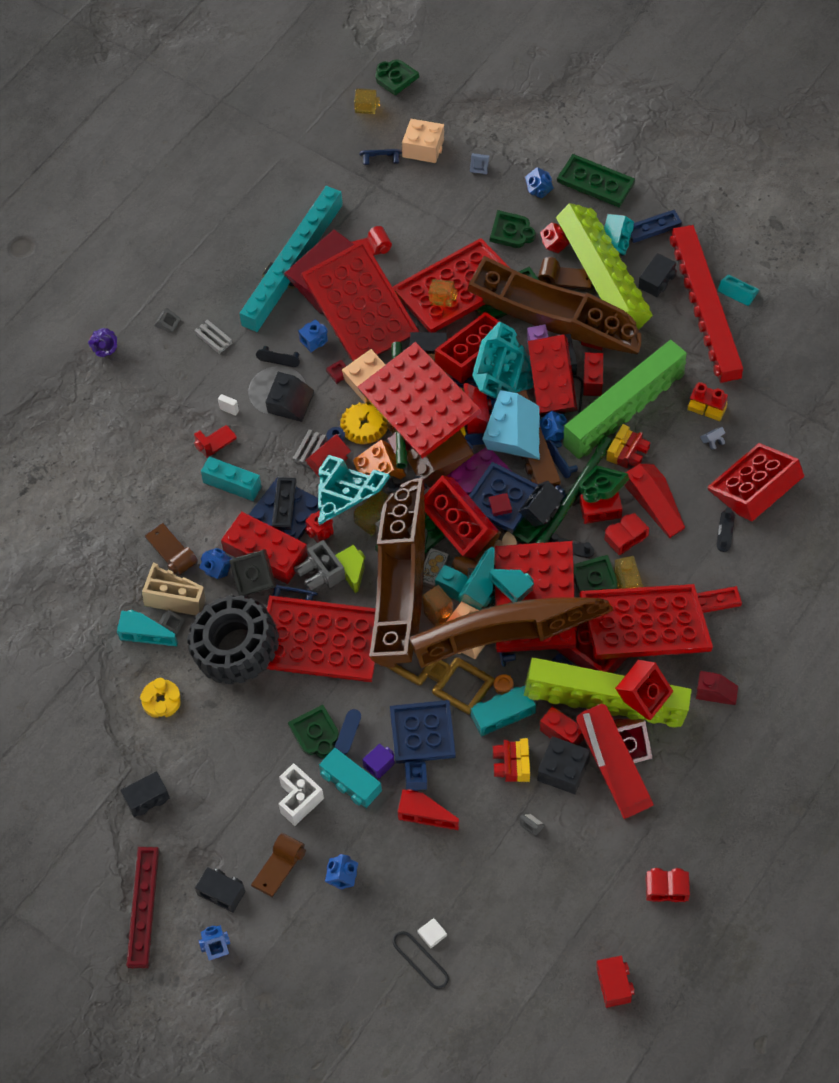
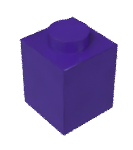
(379, 761)

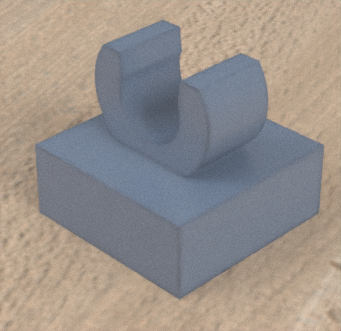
(479, 163)
(712, 436)

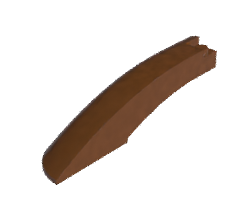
(557, 308)
(399, 574)
(504, 623)

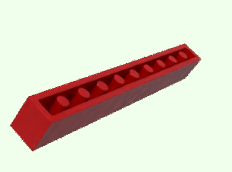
(706, 304)

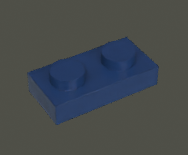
(415, 775)

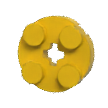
(162, 708)

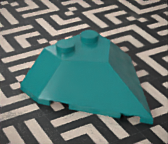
(502, 363)
(344, 488)

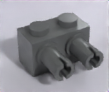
(325, 563)

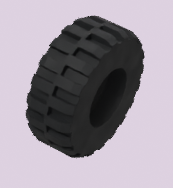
(246, 659)

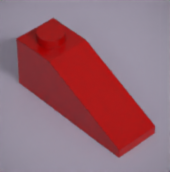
(421, 809)

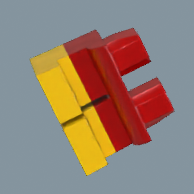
(704, 396)
(624, 448)
(516, 761)

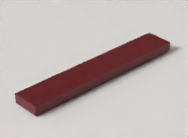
(142, 907)

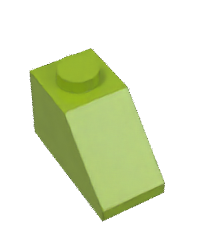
(353, 565)

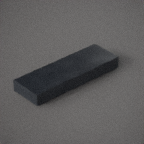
(284, 503)

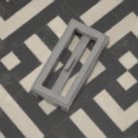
(218, 332)
(315, 436)

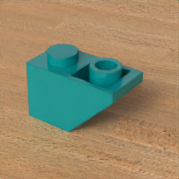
(619, 230)

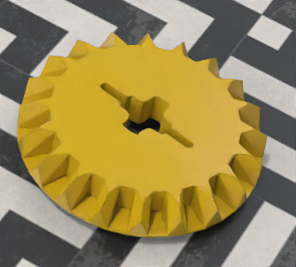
(370, 431)

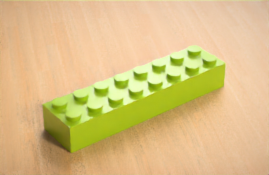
(602, 262)
(591, 687)

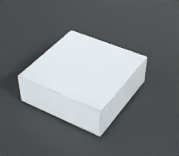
(228, 404)
(432, 933)

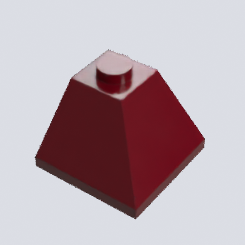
(635, 738)

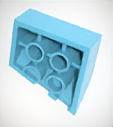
(514, 426)

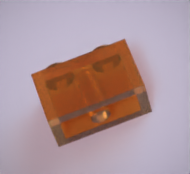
(437, 606)

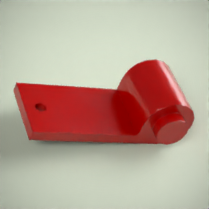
(377, 241)

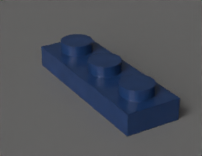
(655, 226)

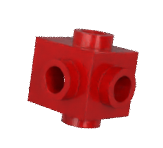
(554, 238)
(317, 531)

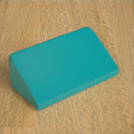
(738, 290)

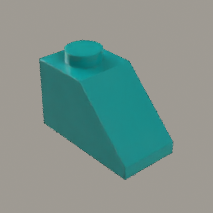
(512, 583)

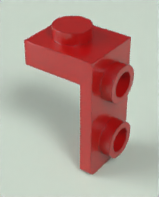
(215, 441)

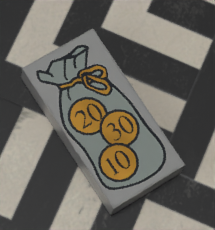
(433, 565)

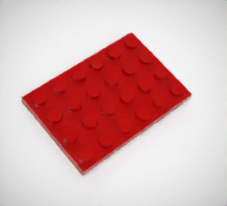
(457, 268)
(359, 301)
(419, 400)
(553, 577)
(649, 622)
(322, 638)

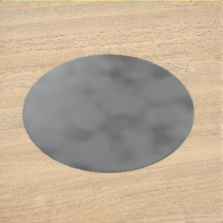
(262, 383)

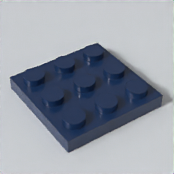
(499, 481)
(304, 506)
(422, 731)

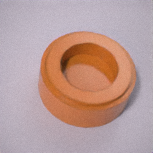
(503, 684)

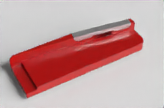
(614, 761)

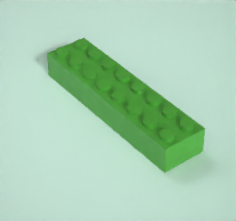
(624, 399)

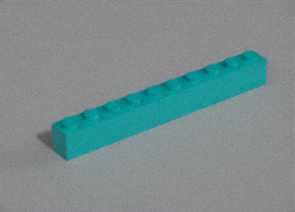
(302, 241)

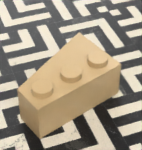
(172, 593)

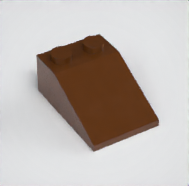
(441, 460)

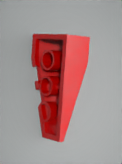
(654, 495)

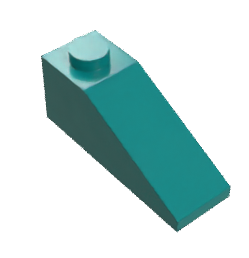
(451, 582)
(479, 586)
(139, 628)

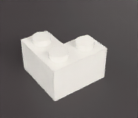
(302, 796)

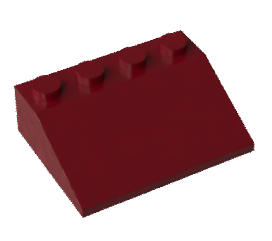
(326, 248)

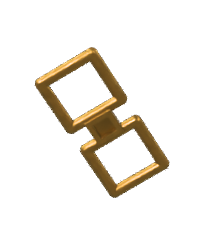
(441, 673)

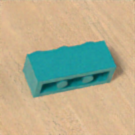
(231, 478)
(502, 710)
(350, 778)

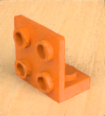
(380, 458)

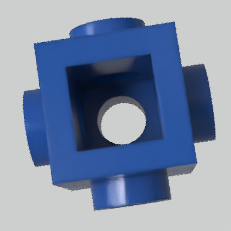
(539, 182)
(313, 335)
(553, 426)
(215, 563)
(341, 871)
(214, 942)

